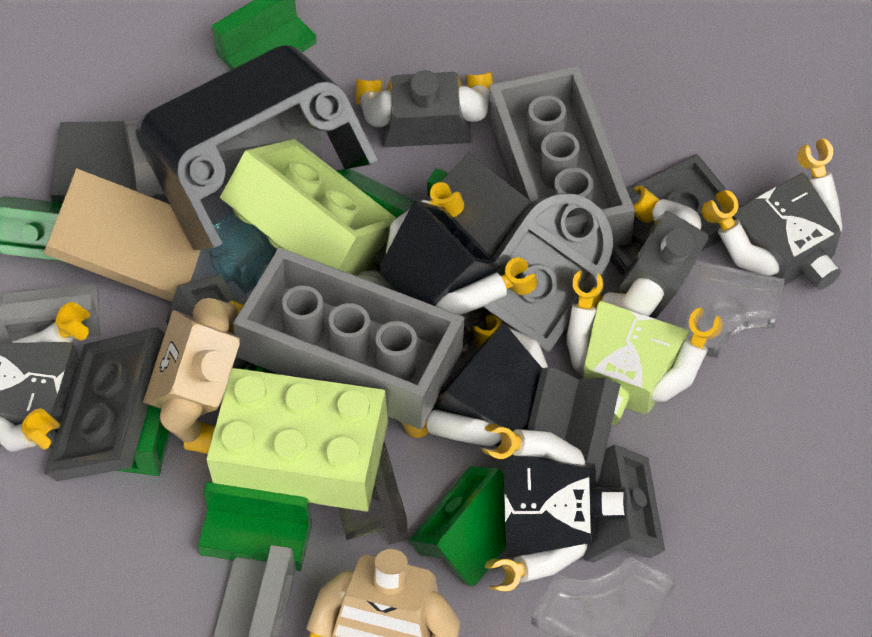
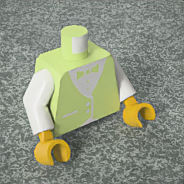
(637, 351)

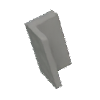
(34, 310)
(257, 595)

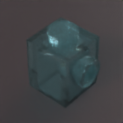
(243, 252)

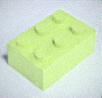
(307, 207)
(299, 438)

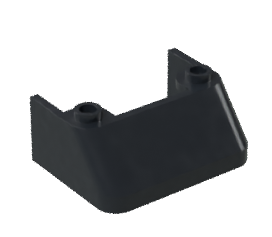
(184, 132)

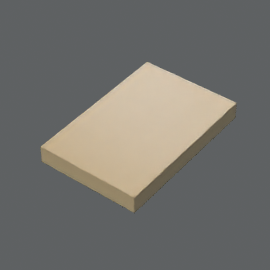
(122, 236)

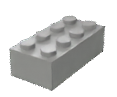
(559, 146)
(350, 332)

